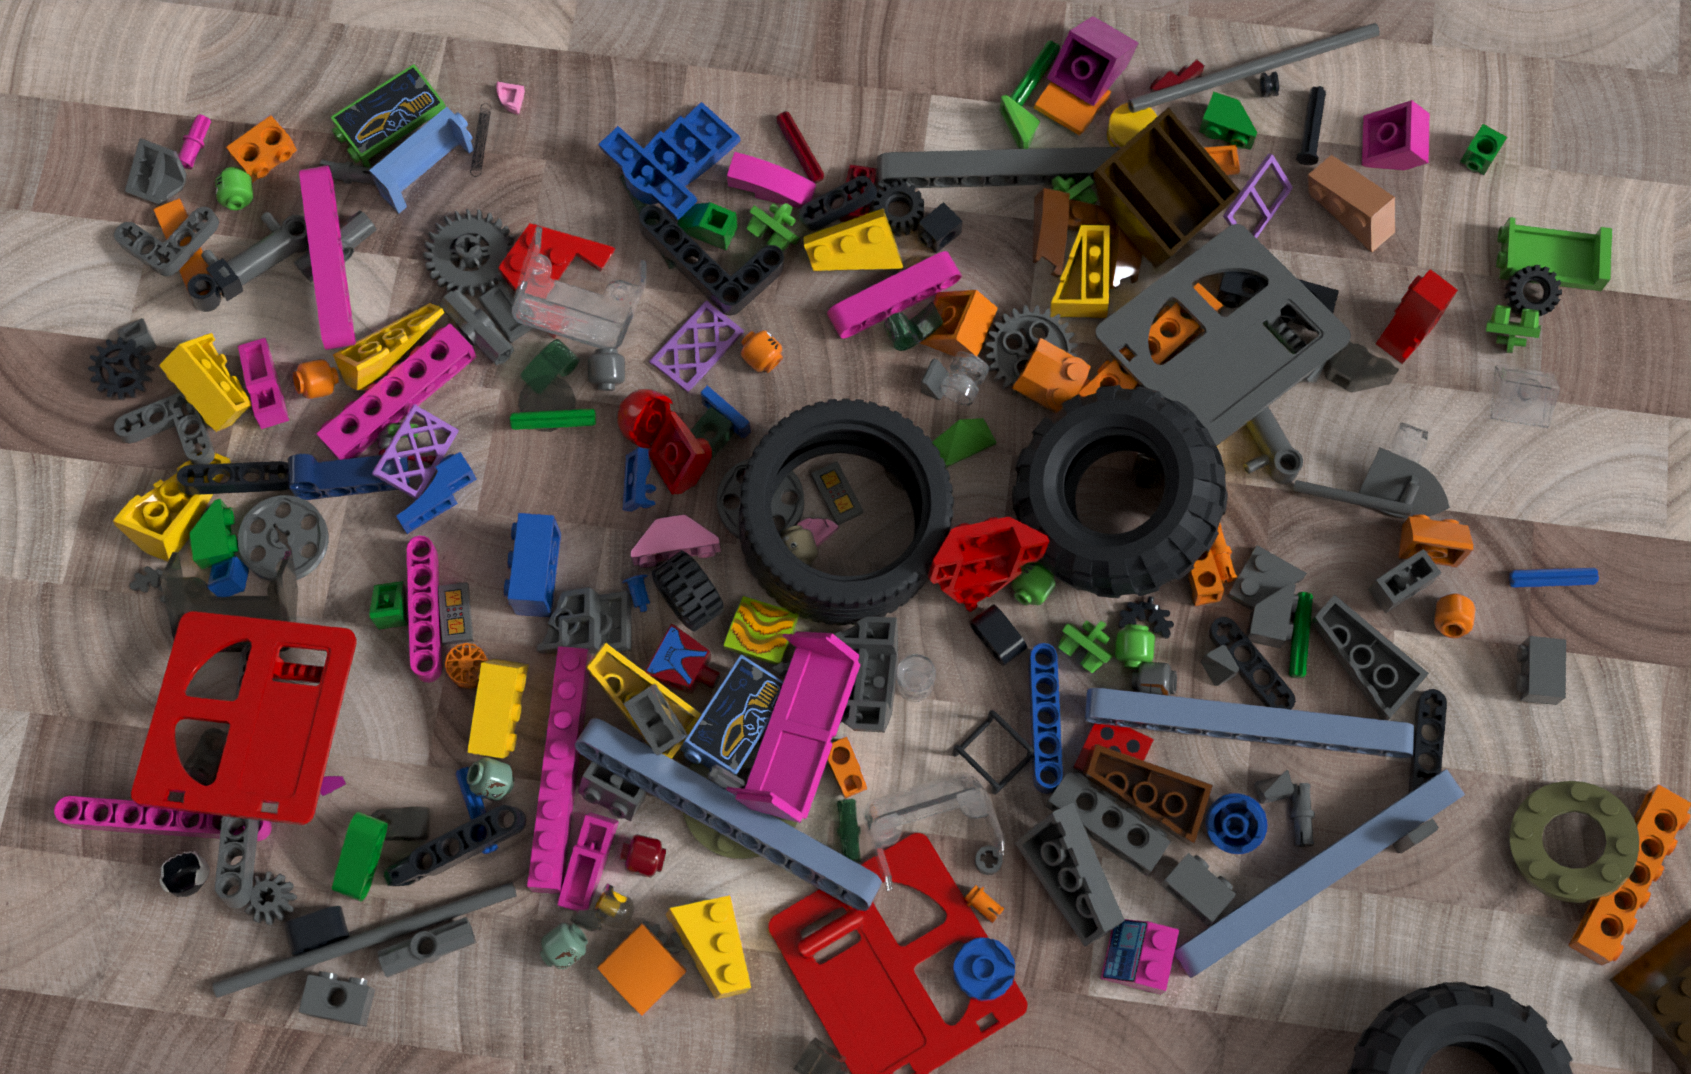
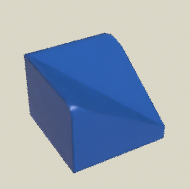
(228, 577)

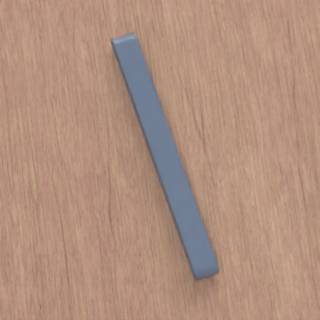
(1249, 722)
(726, 815)
(1318, 873)

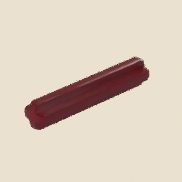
(800, 147)

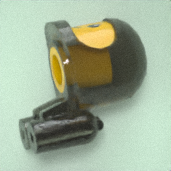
(610, 910)

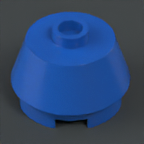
(1236, 823)

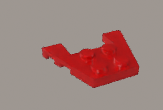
(560, 250)

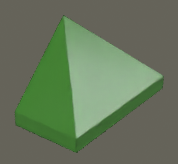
(1019, 121)
(964, 440)

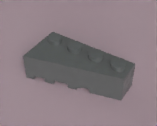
(1370, 659)
(1072, 873)

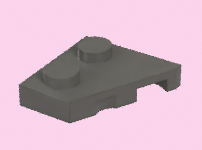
(1263, 577)

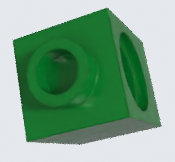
(1488, 141)

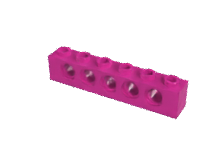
(394, 409)

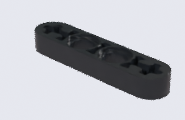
(235, 472)
(1256, 663)
(1423, 746)

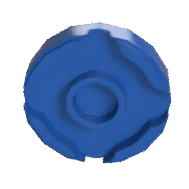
(984, 969)

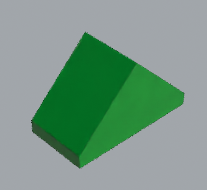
(389, 605)

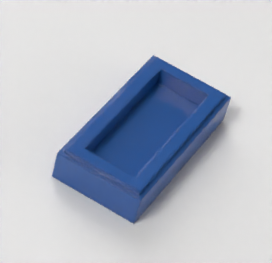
(712, 399)

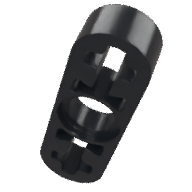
(826, 200)

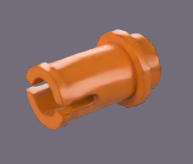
(982, 901)

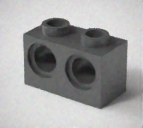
(655, 719)

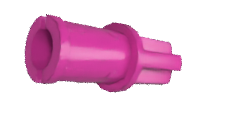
(194, 141)

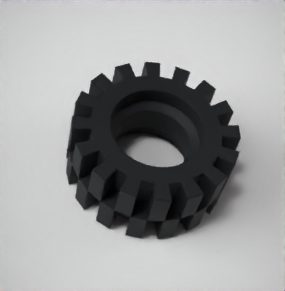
(905, 195)
(1544, 278)

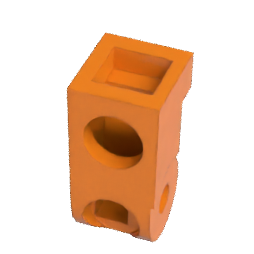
(1205, 580)
(846, 768)

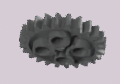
(1005, 359)

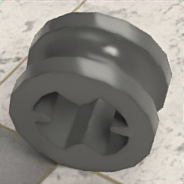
(980, 865)

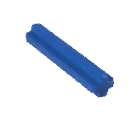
(1553, 577)
(474, 805)

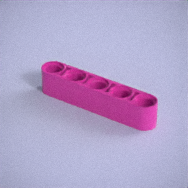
(894, 294)
(429, 621)

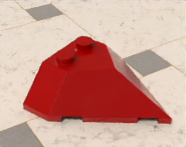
(984, 558)

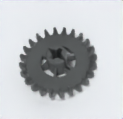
(466, 236)

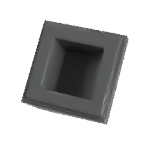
(138, 332)
(933, 379)

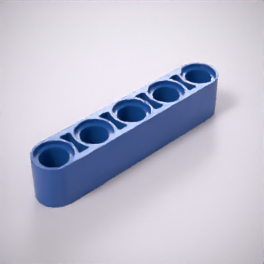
(1050, 704)

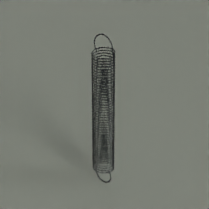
(484, 141)

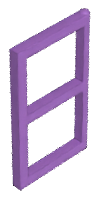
(1249, 189)

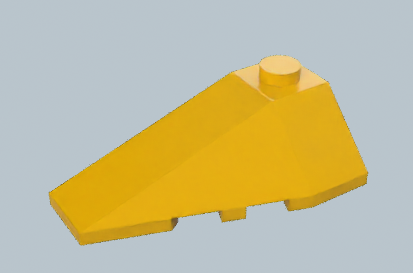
(379, 351)

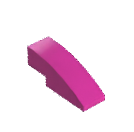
(769, 181)
(263, 383)
(587, 861)

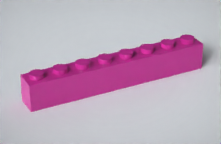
(559, 771)

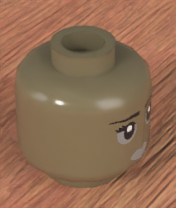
(800, 543)

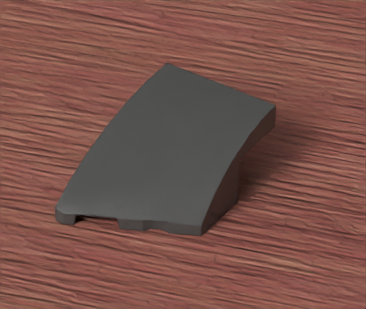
(588, 621)

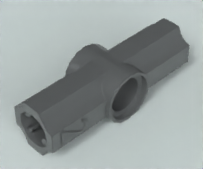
(352, 232)
(476, 327)
(408, 955)

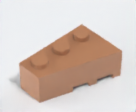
(1354, 201)

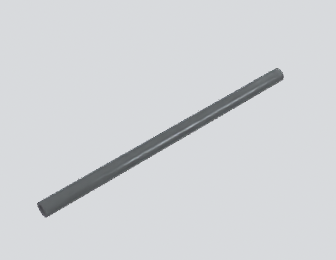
(1252, 68)
(364, 939)

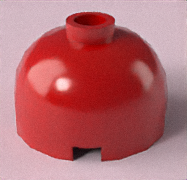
(643, 416)

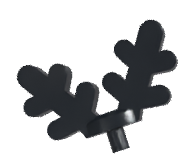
(1157, 614)

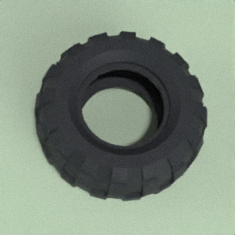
(1110, 423)
(1460, 1016)

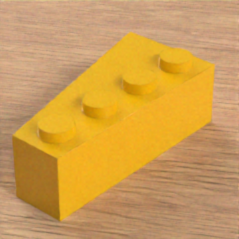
(625, 680)

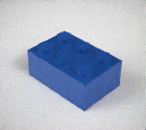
(533, 565)

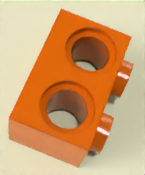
(257, 144)

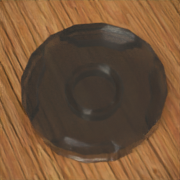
(556, 396)

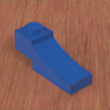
(451, 476)

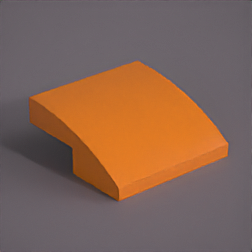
(1068, 108)
(641, 969)

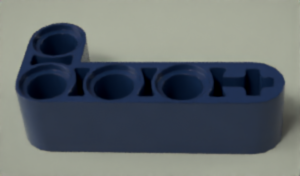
(339, 477)

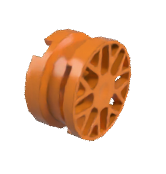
(465, 665)

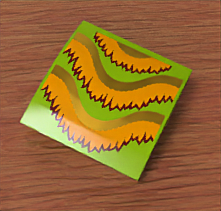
(759, 630)

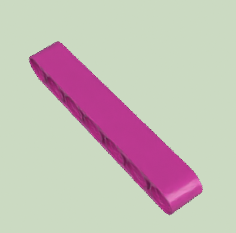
(327, 258)
(146, 822)

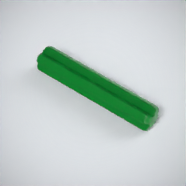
(1035, 72)
(553, 419)
(1301, 635)

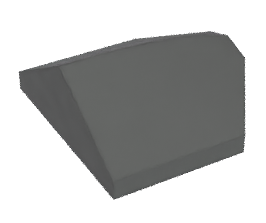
(155, 173)

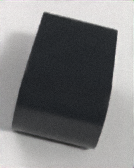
(998, 634)
(316, 929)

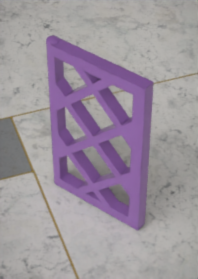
(703, 367)
(425, 473)

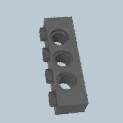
(1114, 839)

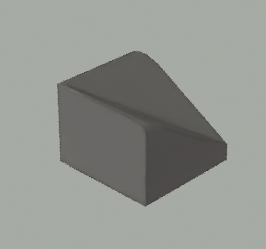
(1220, 665)
(1274, 788)

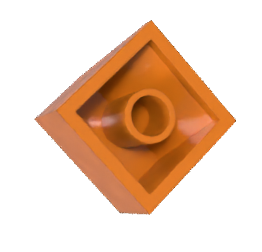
(965, 322)
(1443, 540)

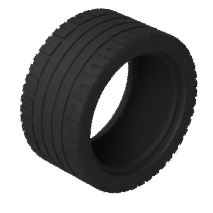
(861, 431)

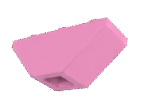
(670, 536)

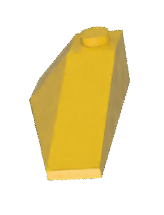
(165, 515)

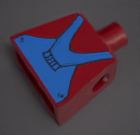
(682, 662)

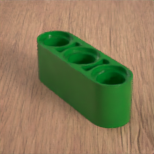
(359, 856)

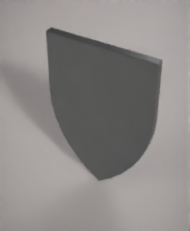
(1405, 482)

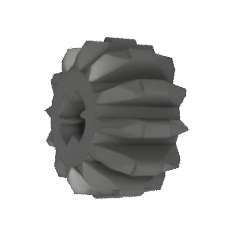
(272, 886)

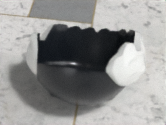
(184, 874)

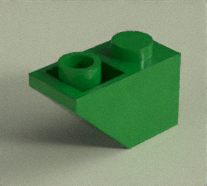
(1228, 121)
(710, 224)
(213, 536)

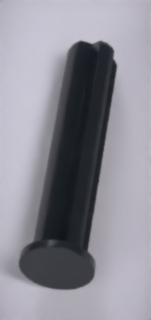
(1312, 127)

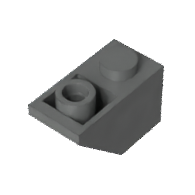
(1271, 616)

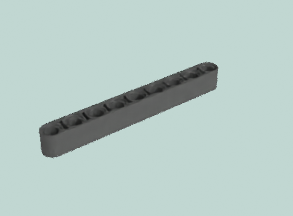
(990, 167)
(237, 845)

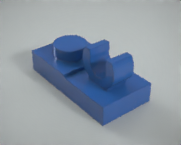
(636, 471)

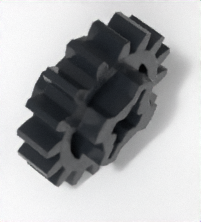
(125, 358)

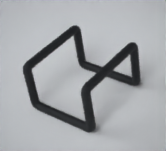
(960, 750)

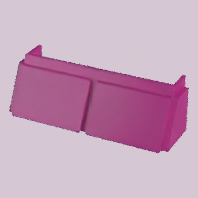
(801, 727)

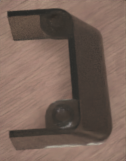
(192, 594)

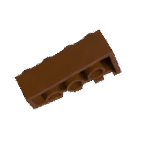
(1153, 791)

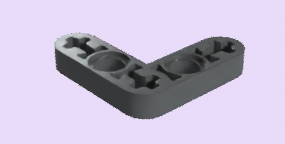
(170, 249)
(172, 417)

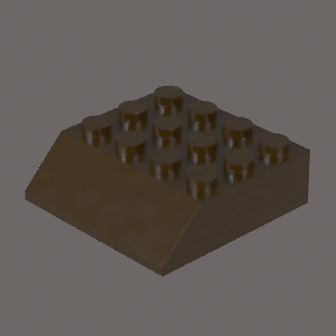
(1163, 188)
(1660, 993)

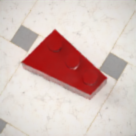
(1416, 315)

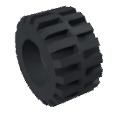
(688, 591)

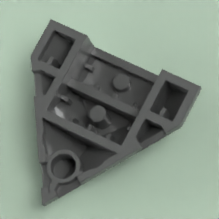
(874, 688)

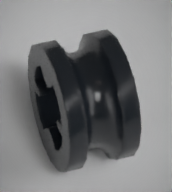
(1269, 84)

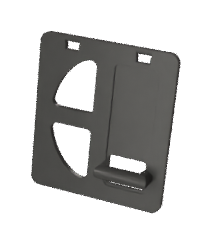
(1237, 362)

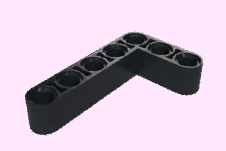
(706, 266)

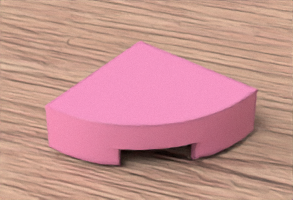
(510, 96)
(821, 528)

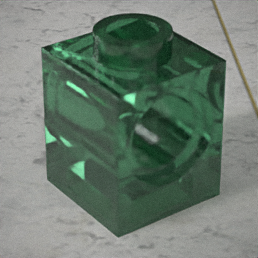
(716, 422)

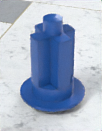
(638, 591)

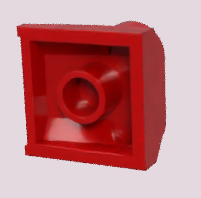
(679, 455)

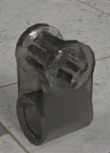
(205, 758)
(406, 823)

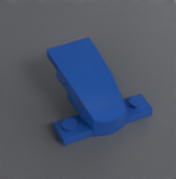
(671, 158)

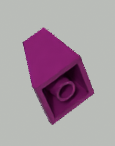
(1092, 59)

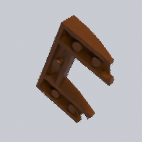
(1058, 213)

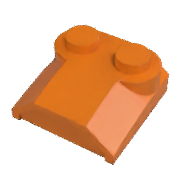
(1051, 376)

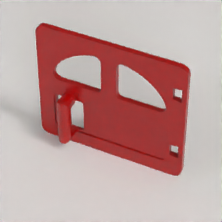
(276, 729)
(870, 991)

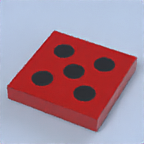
(1116, 738)

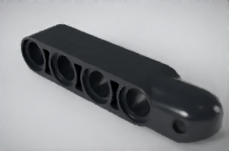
(410, 868)

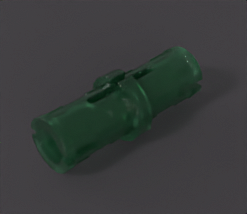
(849, 829)

